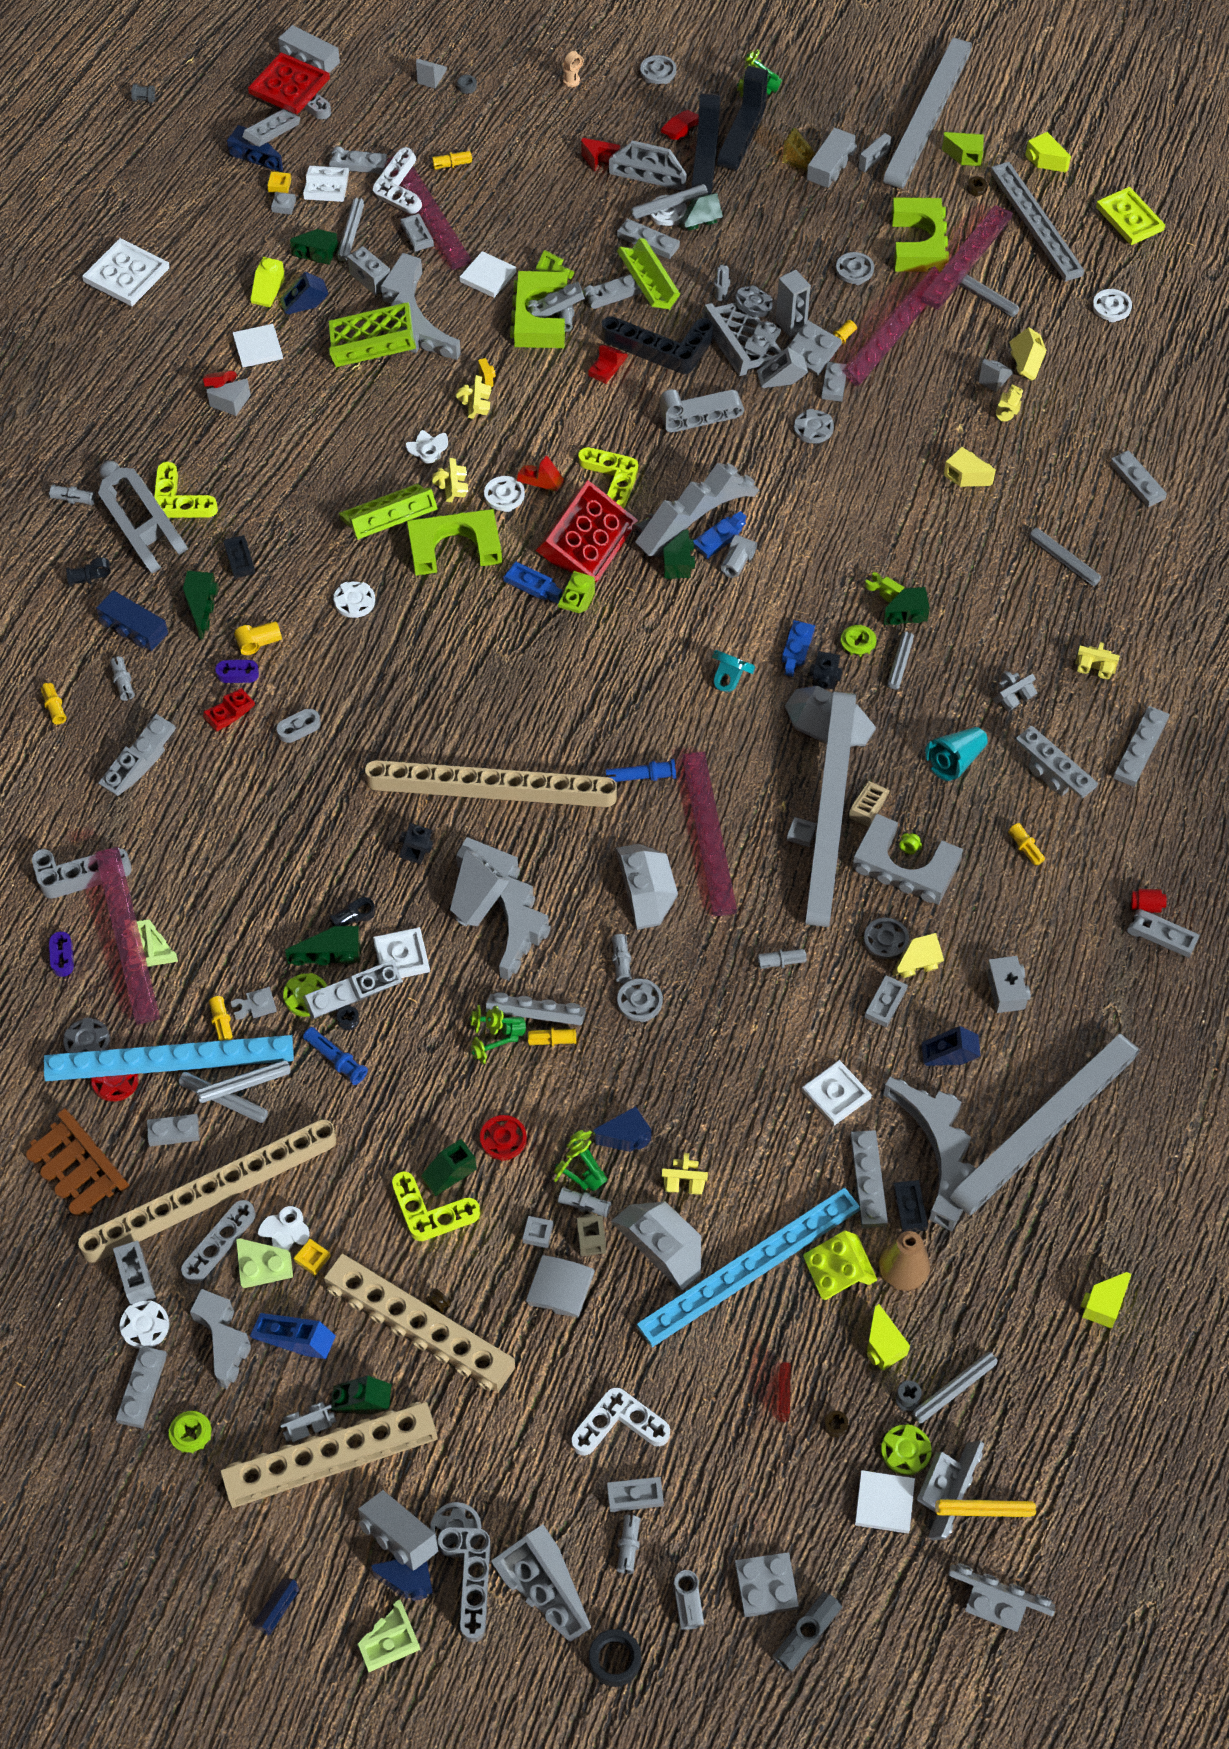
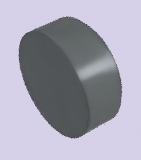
(467, 84)

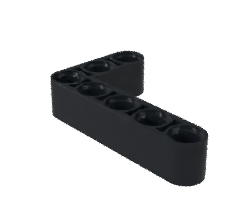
(746, 120)
(706, 141)
(656, 348)

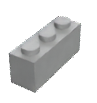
(309, 49)
(831, 157)
(792, 302)
(397, 1530)

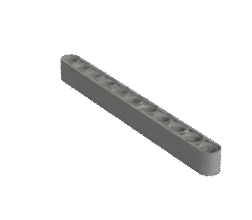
(927, 113)
(831, 810)
(1044, 1125)

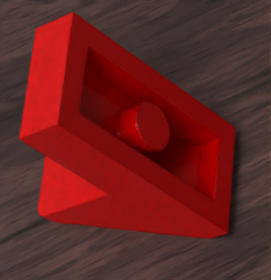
(597, 151)
(607, 363)
(545, 477)

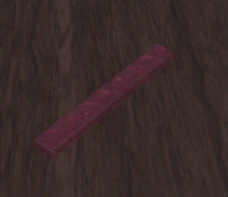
(435, 221)
(966, 257)
(890, 330)
(709, 834)
(127, 936)

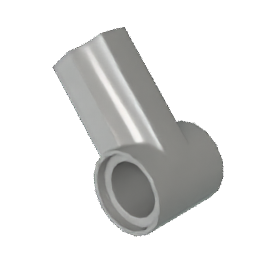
(739, 552)
(688, 1602)

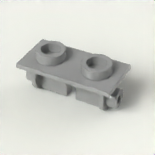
(298, 1424)

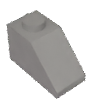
(783, 369)

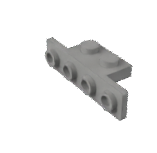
(1054, 766)
(948, 1481)
(997, 1601)

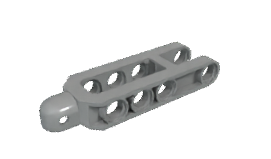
(149, 531)

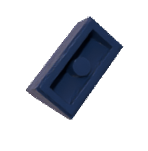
(276, 1606)

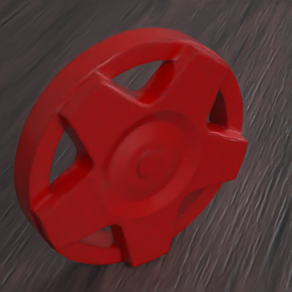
(115, 1083)
(503, 1137)

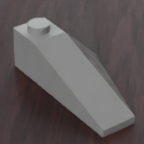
(541, 1575)

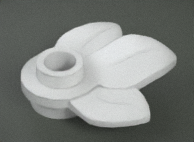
(427, 447)
(285, 1233)

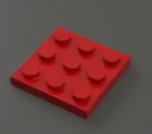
(289, 83)

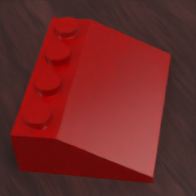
(587, 532)

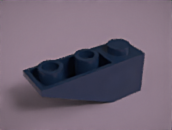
(243, 149)

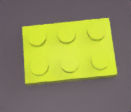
(1130, 215)

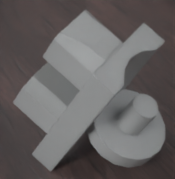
(1007, 696)

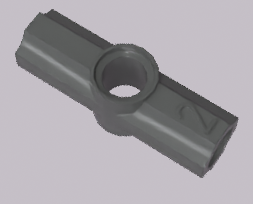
(796, 1644)

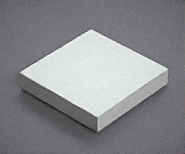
(488, 274)
(257, 345)
(406, 949)
(836, 1092)
(885, 1501)

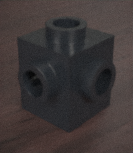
(826, 670)
(415, 843)

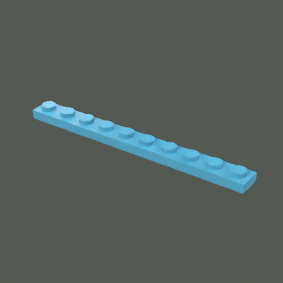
(168, 1058)
(747, 1267)

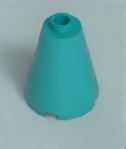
(955, 752)

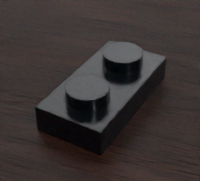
(239, 556)
(910, 1206)

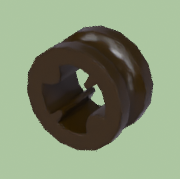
(976, 181)
(438, 1301)
(843, 1427)

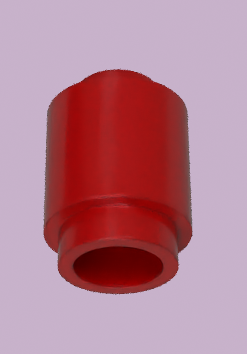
(1149, 900)

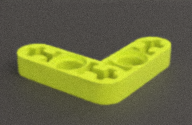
(619, 474)
(170, 498)
(423, 1217)

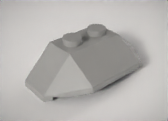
(648, 165)
(811, 712)
(647, 883)
(663, 1239)

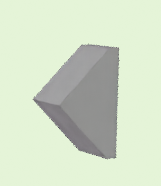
(429, 73)
(994, 374)
(229, 397)

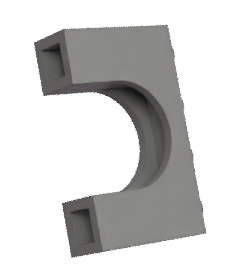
(927, 882)

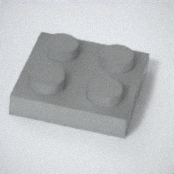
(815, 345)
(766, 1584)

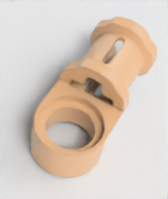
(572, 68)

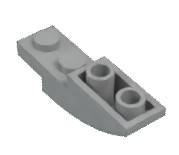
(138, 759)
(352, 989)

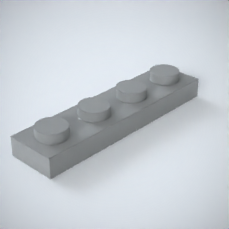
(271, 127)
(1141, 746)
(543, 1010)
(868, 1179)

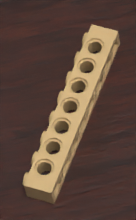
(348, 1271)
(319, 1466)

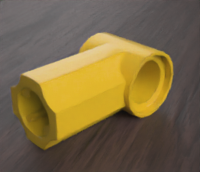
(251, 639)

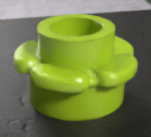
(910, 843)

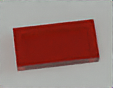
(784, 1392)

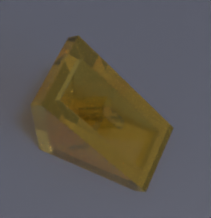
(797, 151)

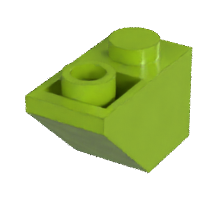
(964, 147)
(578, 593)

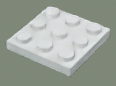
(126, 272)

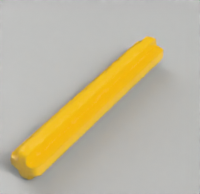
(985, 1508)

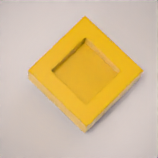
(279, 182)
(486, 372)
(312, 1257)

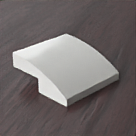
(326, 183)

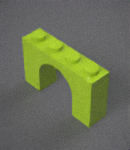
(929, 216)
(533, 330)
(477, 526)

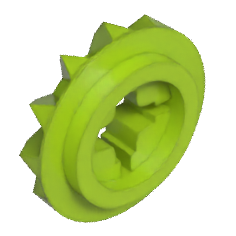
(854, 633)
(192, 1420)

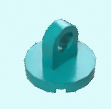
(730, 666)

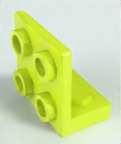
(839, 1264)

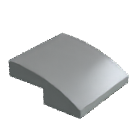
(560, 1286)

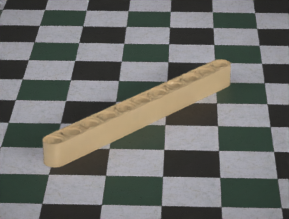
(501, 789)
(201, 1201)

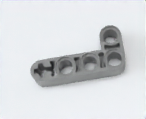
(698, 411)
(61, 874)
(470, 1584)

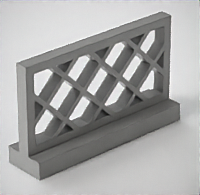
(728, 340)

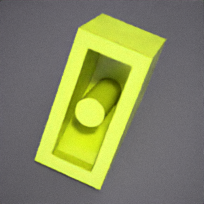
(1047, 153)
(267, 281)
(1105, 1300)
(885, 1341)

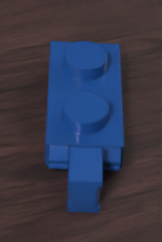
(720, 535)
(533, 582)
(797, 646)

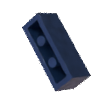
(132, 621)

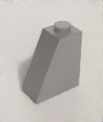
(476, 889)

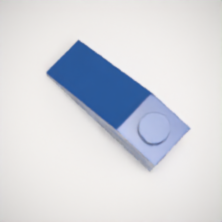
(294, 1334)

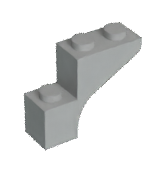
(228, 1343)

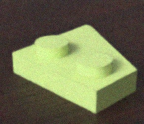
(154, 945)
(262, 1263)
(389, 1639)

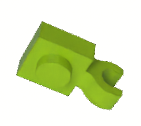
(552, 263)
(888, 588)

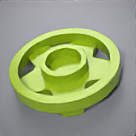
(299, 990)
(906, 1449)

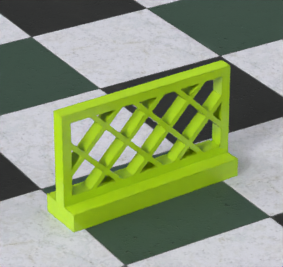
(372, 346)
(389, 510)

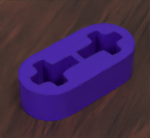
(237, 671)
(56, 954)

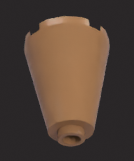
(905, 1262)

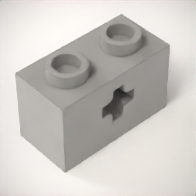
(368, 269)
(1007, 984)
(134, 1272)

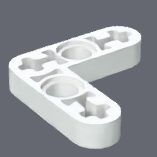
(402, 164)
(620, 1413)

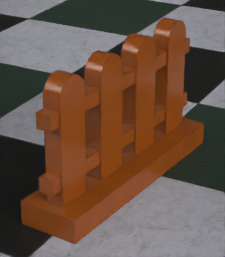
(88, 1168)

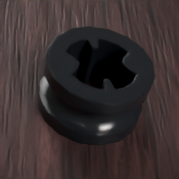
(351, 1012)

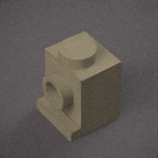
(591, 1244)

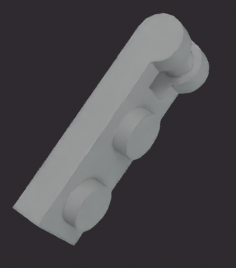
(358, 160)
(611, 291)
(556, 301)
(1163, 933)

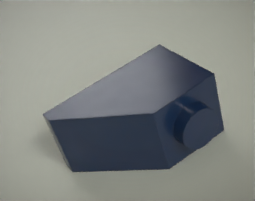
(304, 294)
(951, 1048)
(624, 1132)
(404, 1580)

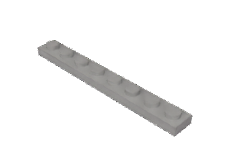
(1037, 221)

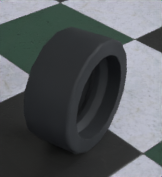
(599, 1673)

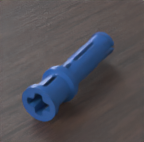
(653, 771)
(342, 1061)

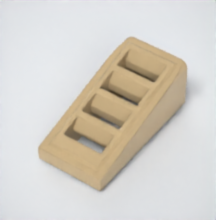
(865, 817)

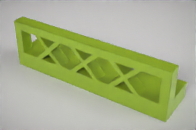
(649, 274)

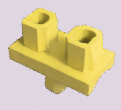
(473, 396)
(1009, 403)
(448, 479)
(1097, 659)
(696, 1178)

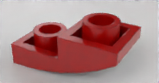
(680, 124)
(219, 378)
(231, 709)

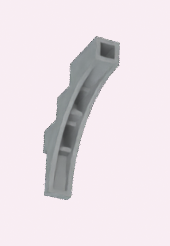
(400, 288)
(697, 499)
(516, 900)
(949, 1143)

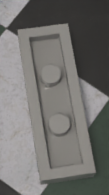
(659, 242)
(1138, 478)
(141, 1387)

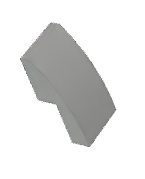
(763, 338)

